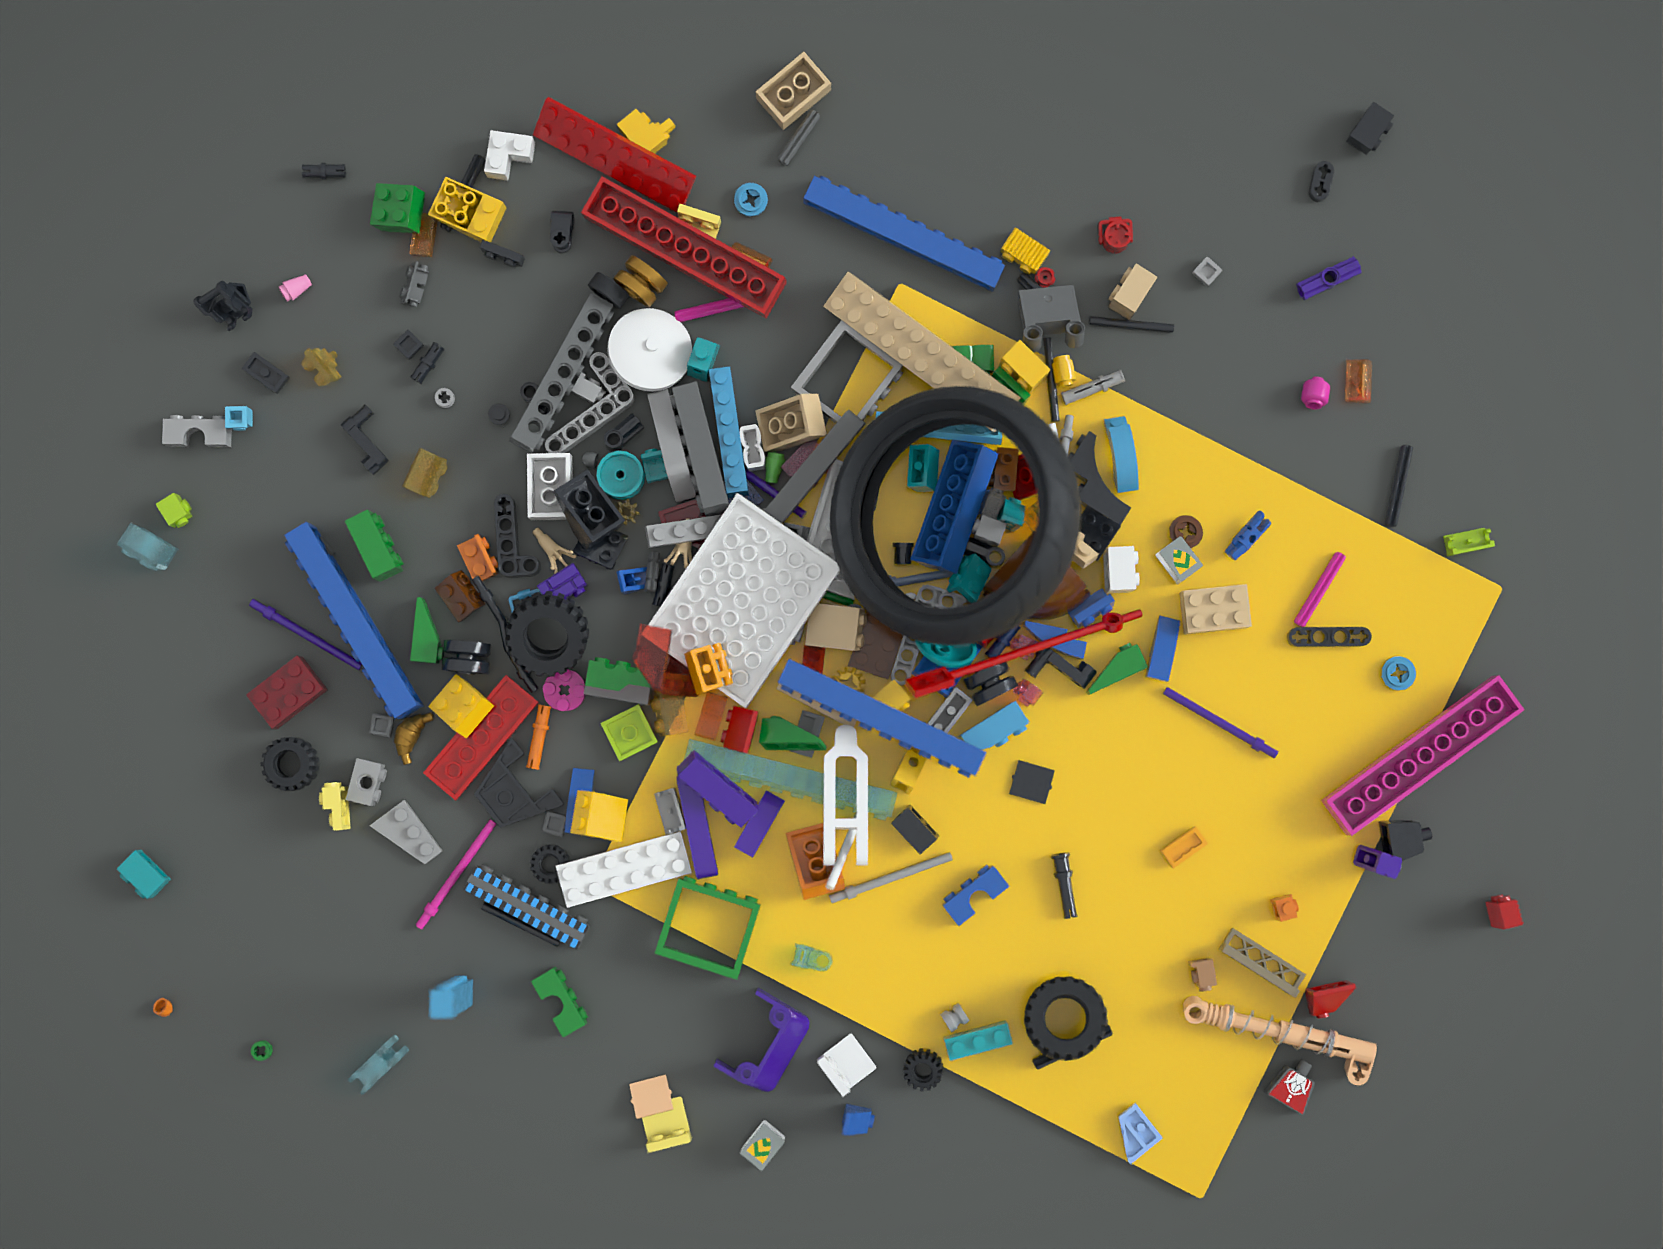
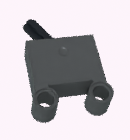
(1048, 312)

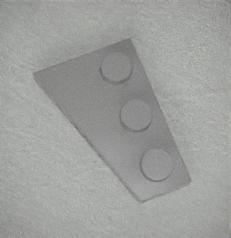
(408, 832)

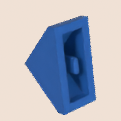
(632, 580)

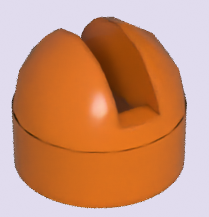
(162, 1007)

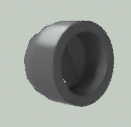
(590, 459)

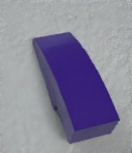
(759, 824)

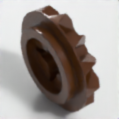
(1194, 527)

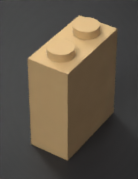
(836, 627)

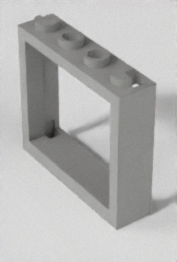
(881, 392)

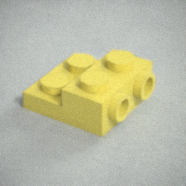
(334, 797)

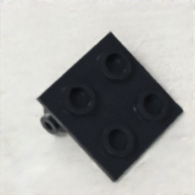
(1097, 530)
(605, 551)

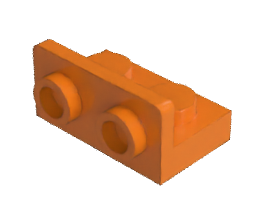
(477, 557)

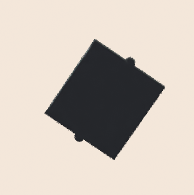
(1031, 782)

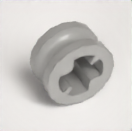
(440, 393)

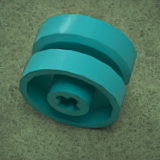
(633, 478)

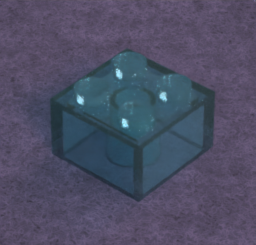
(148, 547)

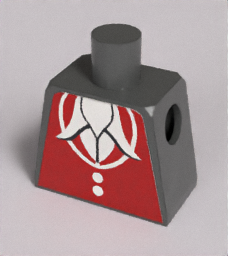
(1292, 1087)

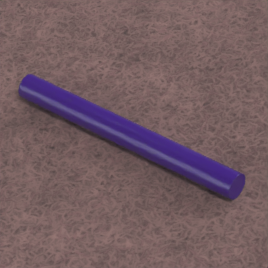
(770, 490)

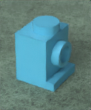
(238, 417)

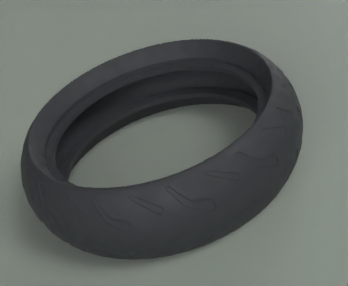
(857, 492)

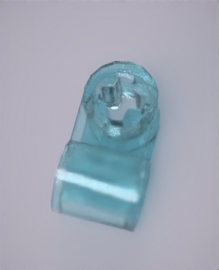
(810, 957)

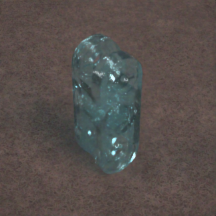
(378, 1064)

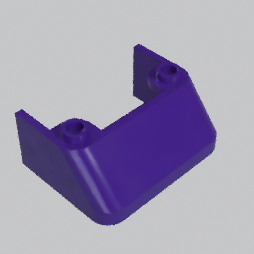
(792, 1027)

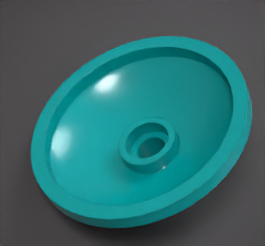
(948, 655)

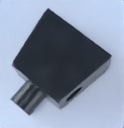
(1403, 837)

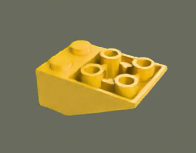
(467, 210)

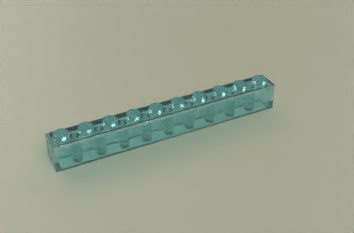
(791, 778)

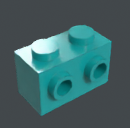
(923, 468)
(143, 874)

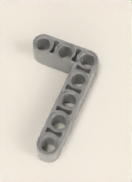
(594, 411)
(671, 445)
(907, 644)

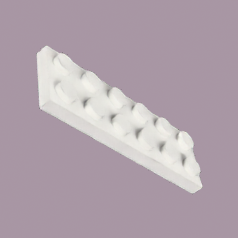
(623, 869)

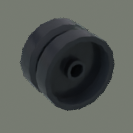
(466, 657)
(990, 683)

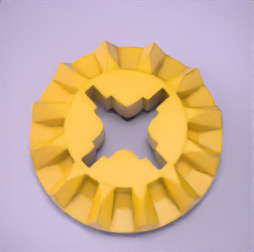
(846, 672)

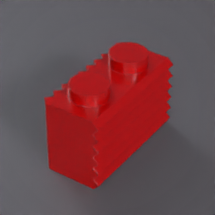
(1503, 912)

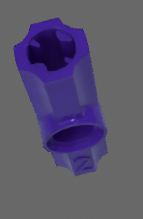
(1339, 272)

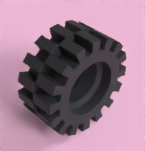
(539, 855)
(923, 1081)

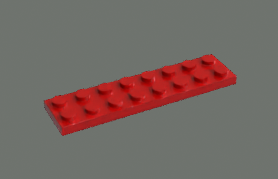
(613, 154)

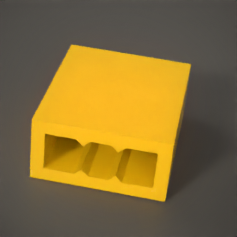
(599, 816)

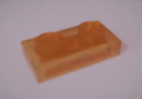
(423, 243)

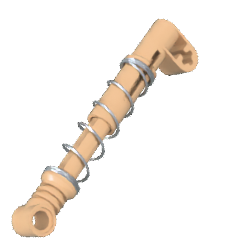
(1328, 1043)

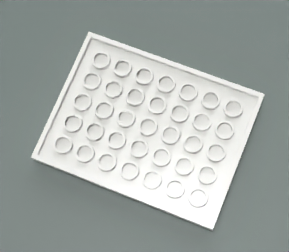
(747, 591)

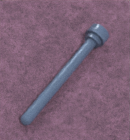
(920, 578)

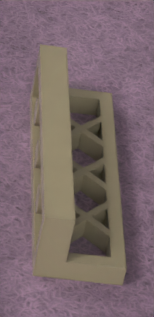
(1262, 970)

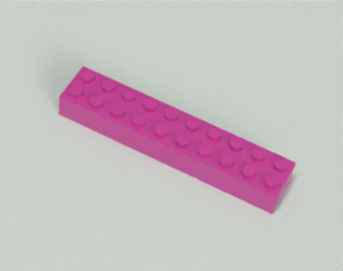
(1422, 755)

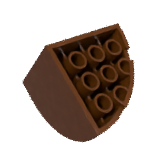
(1064, 599)

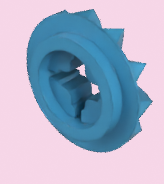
(755, 191)
(1406, 679)

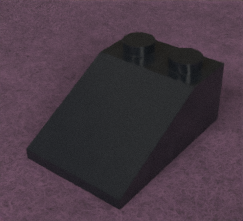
(588, 509)

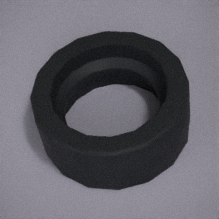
(608, 290)

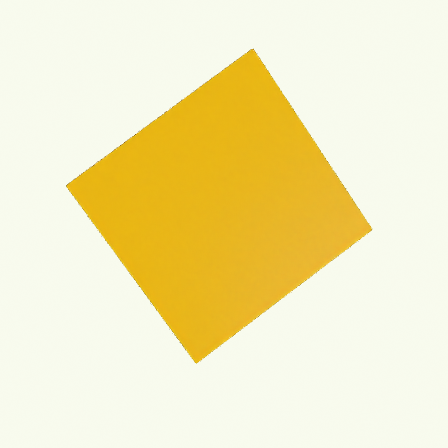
(1123, 788)

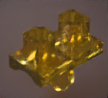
(324, 363)

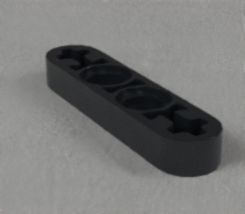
(1329, 640)

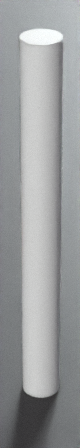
(841, 858)

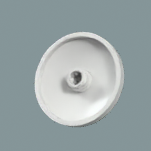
(649, 349)

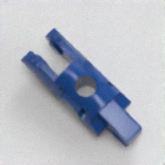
(1248, 535)

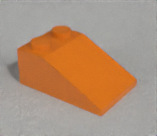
(807, 856)

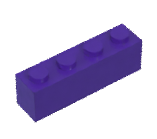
(716, 788)

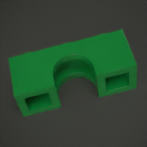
(553, 984)

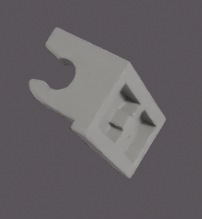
(670, 811)

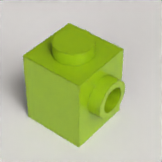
(175, 510)

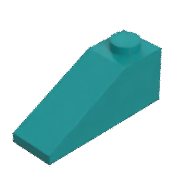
(1012, 514)

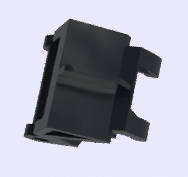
(228, 306)

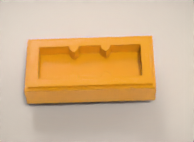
(1184, 847)

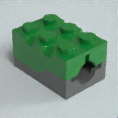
(617, 682)

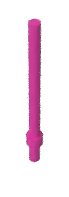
(432, 908)

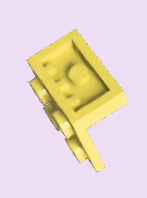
(700, 219)
(667, 1128)

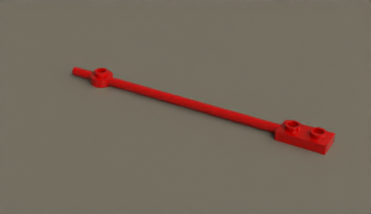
(942, 678)

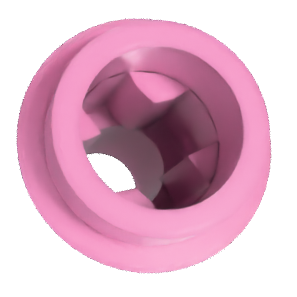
(293, 288)

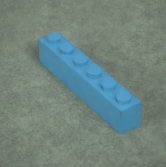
(728, 432)
(451, 997)

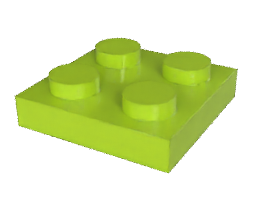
(629, 732)

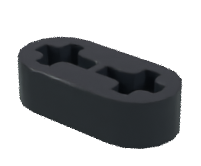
(1326, 181)

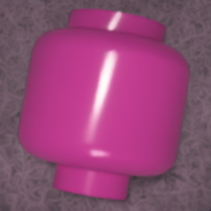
(1315, 393)

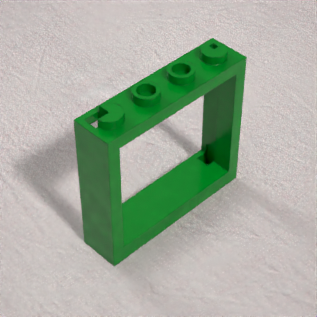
(727, 895)

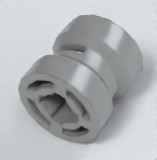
(954, 1017)

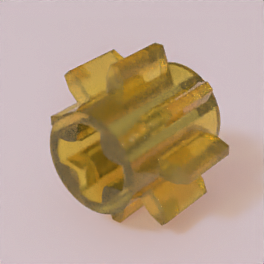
(633, 513)

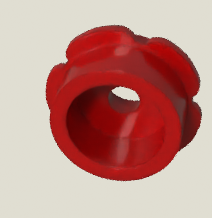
(1045, 272)

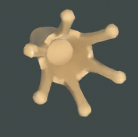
(682, 548)
(552, 549)

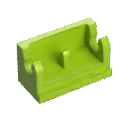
(1468, 541)

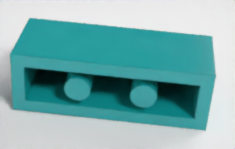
(978, 1040)

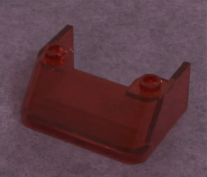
(658, 667)

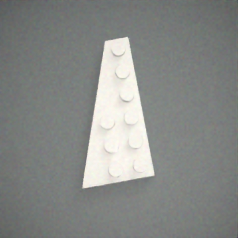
(820, 529)

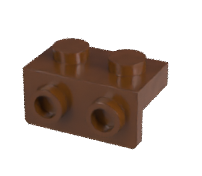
(1005, 469)
(459, 595)

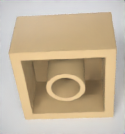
(1134, 287)

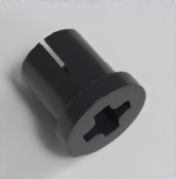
(903, 553)

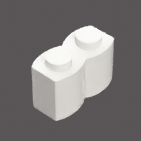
(751, 442)

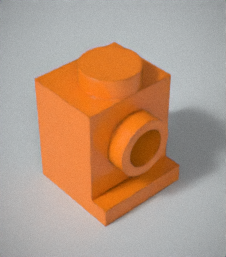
(1284, 907)

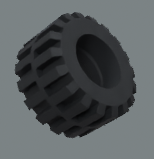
(272, 764)

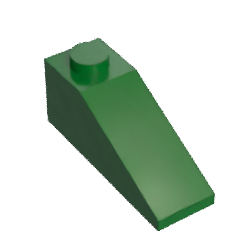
(426, 641)
(1122, 665)
(782, 735)

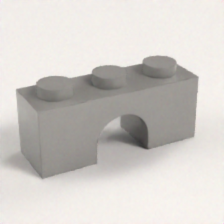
(178, 431)

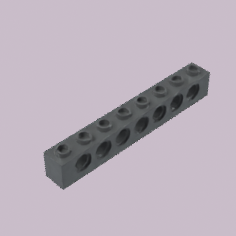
(595, 307)

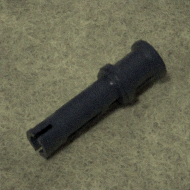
(1064, 876)

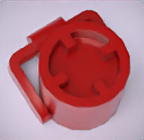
(1116, 235)

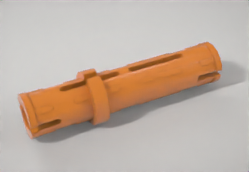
(538, 738)

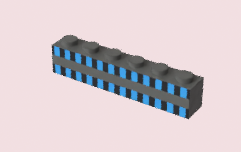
(526, 906)

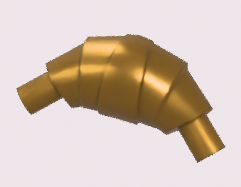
(408, 734)

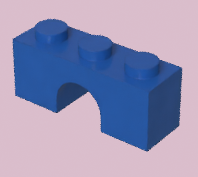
(959, 904)

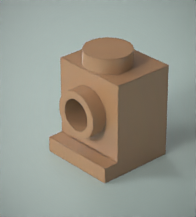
(1203, 973)

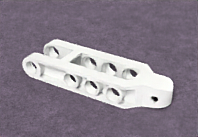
(845, 745)

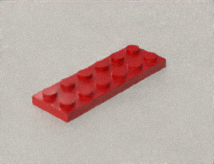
(466, 757)

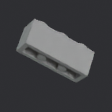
(950, 710)

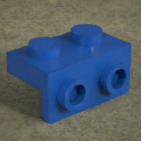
(1093, 606)

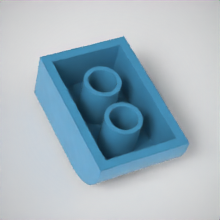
(997, 728)

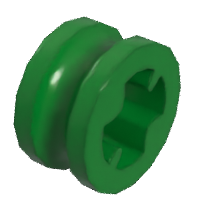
(269, 1050)

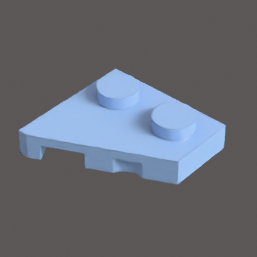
(1137, 1132)

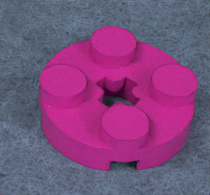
(562, 702)

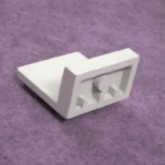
(846, 1064)

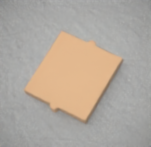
(651, 1096)

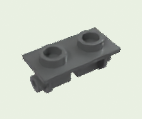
(415, 275)

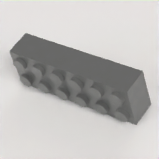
(699, 444)

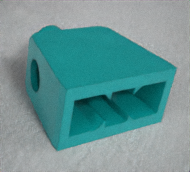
(702, 359)

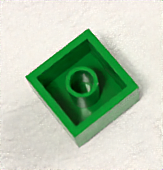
(397, 208)

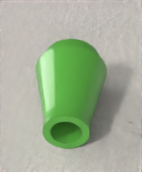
(773, 465)

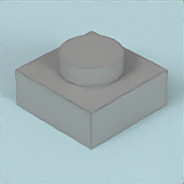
(1207, 271)

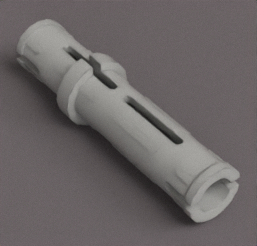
(1093, 387)

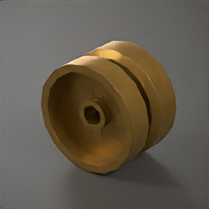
(640, 280)

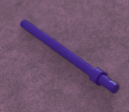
(271, 614)
(1256, 743)

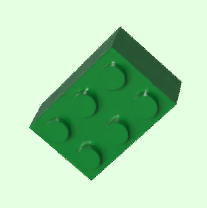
(374, 545)

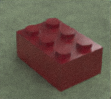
(287, 692)

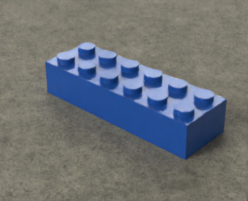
(954, 506)

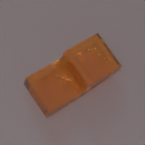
(711, 716)

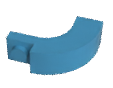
(1123, 454)

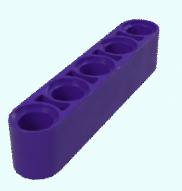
(698, 832)

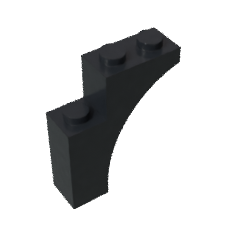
(1095, 492)

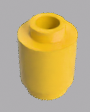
(1063, 370)

